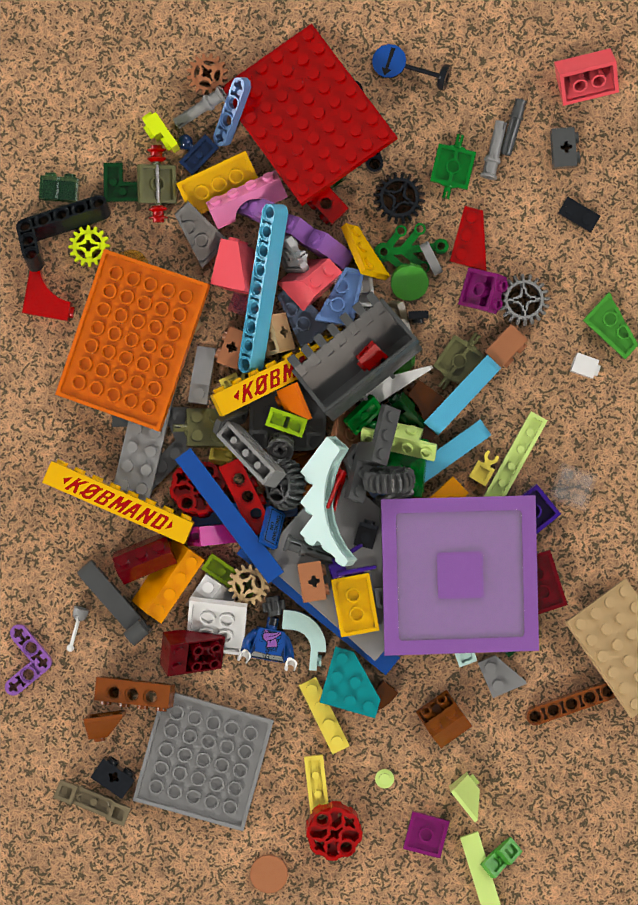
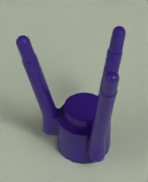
(338, 571)

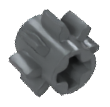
(273, 605)

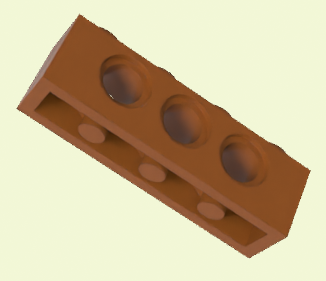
(164, 692)

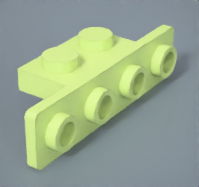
(406, 441)

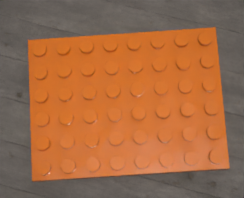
(132, 340)

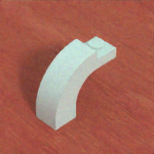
(310, 628)

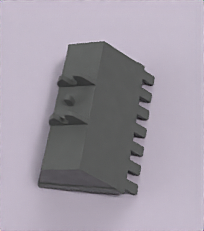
(333, 371)

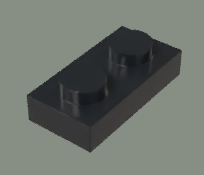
(579, 214)
(417, 317)

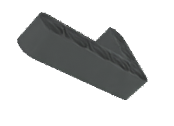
(119, 606)

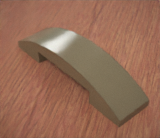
(92, 801)

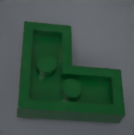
(114, 186)

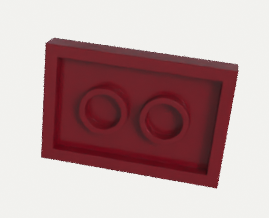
(549, 586)

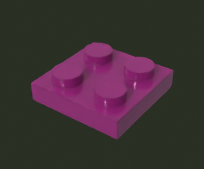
(426, 834)

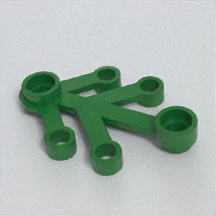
(407, 248)

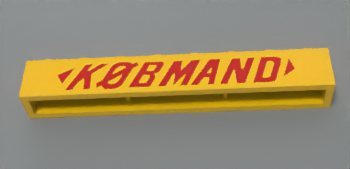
(258, 383)
(119, 502)

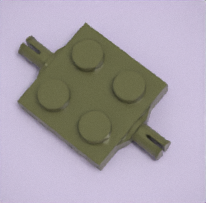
(458, 360)
(199, 428)

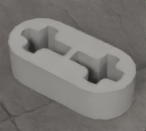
(431, 258)

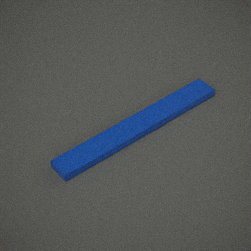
(229, 515)

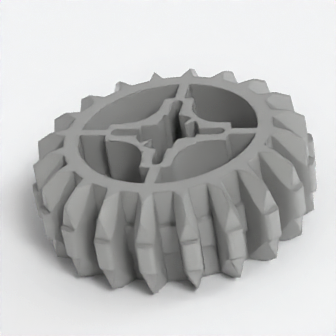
(523, 290)

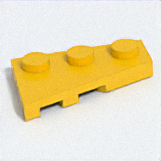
(363, 254)

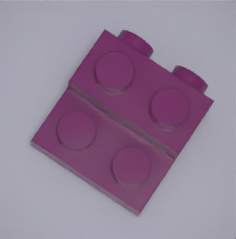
(483, 290)

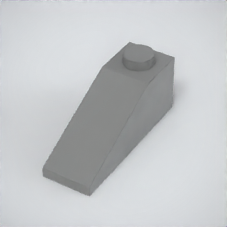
(202, 375)

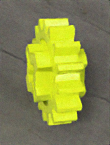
(88, 233)

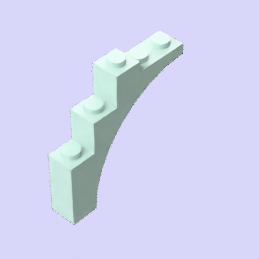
(322, 527)

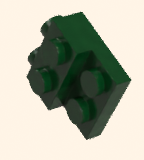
(408, 414)

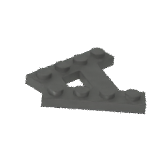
(177, 448)

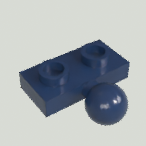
(197, 154)

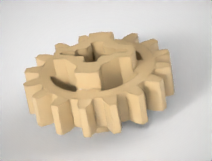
(240, 579)

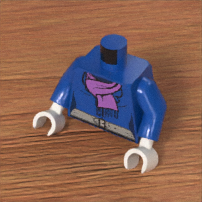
(268, 644)

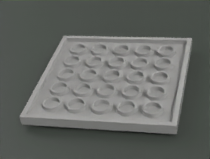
(204, 761)

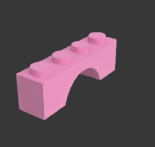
(224, 207)

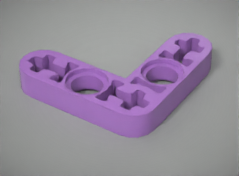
(33, 665)

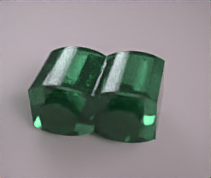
(59, 188)

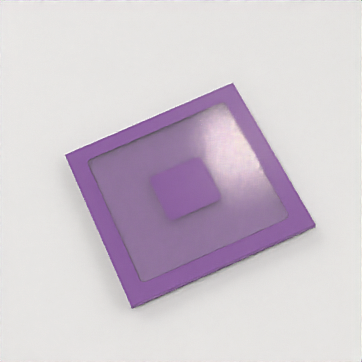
(459, 575)

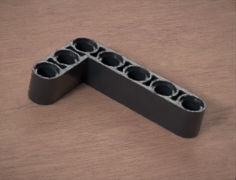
(55, 222)

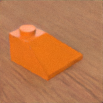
(293, 401)

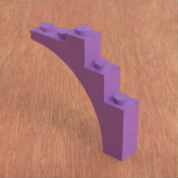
(312, 239)

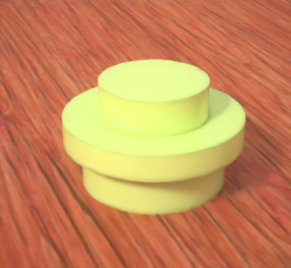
(384, 778)

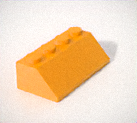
(166, 586)

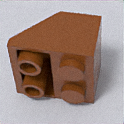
(443, 719)

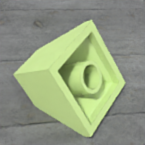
(467, 794)

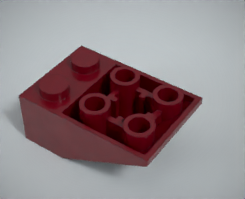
(190, 652)

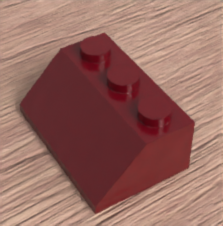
(144, 558)

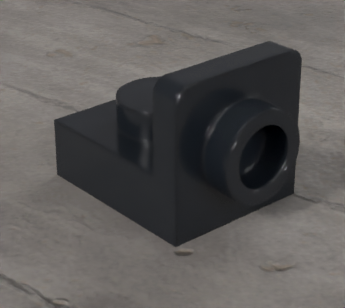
(366, 534)

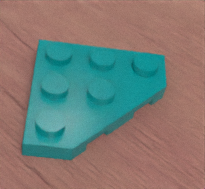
(349, 685)

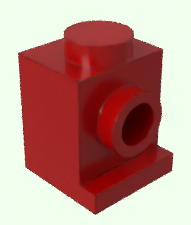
(370, 356)

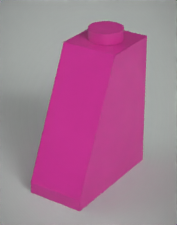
(210, 535)

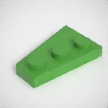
(610, 326)

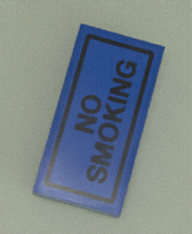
(271, 527)

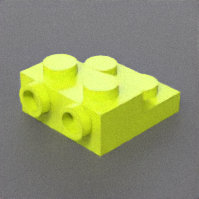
(156, 129)

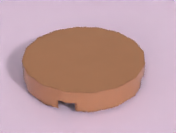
(268, 873)

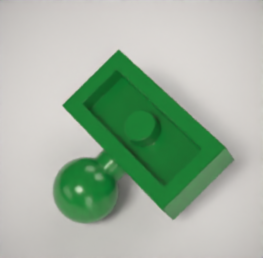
(363, 415)

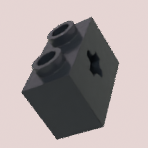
(104, 773)

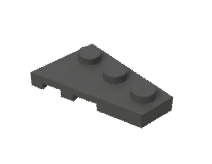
(200, 232)

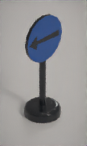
(391, 60)

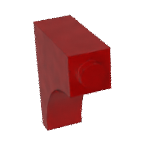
(43, 302)

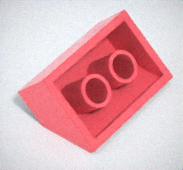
(587, 76)

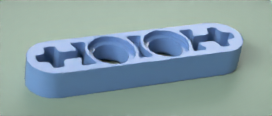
(224, 133)

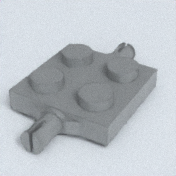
(292, 258)

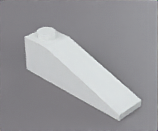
(391, 386)

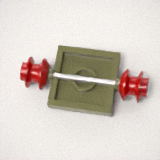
(156, 184)

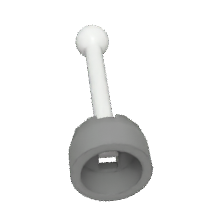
(79, 614)

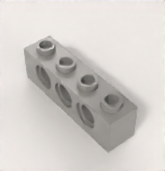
(251, 454)

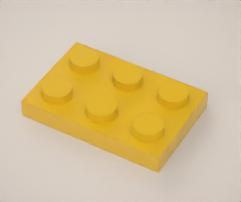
(355, 605)

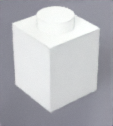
(585, 366)

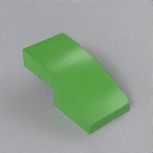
(500, 857)

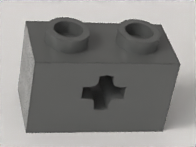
(558, 138)

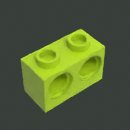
(286, 422)

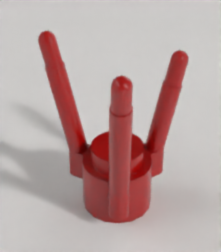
(339, 482)

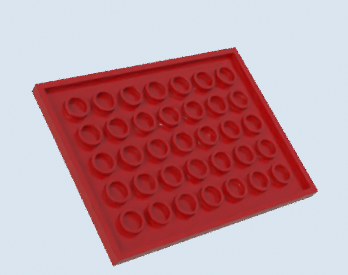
(310, 115)

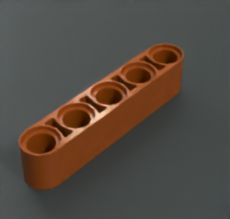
(563, 710)

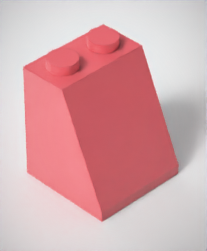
(233, 266)
(311, 285)

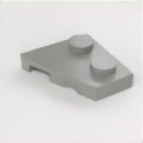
(499, 676)

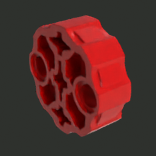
(181, 495)
(321, 831)

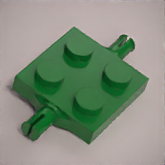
(453, 166)

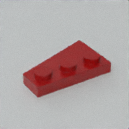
(470, 240)

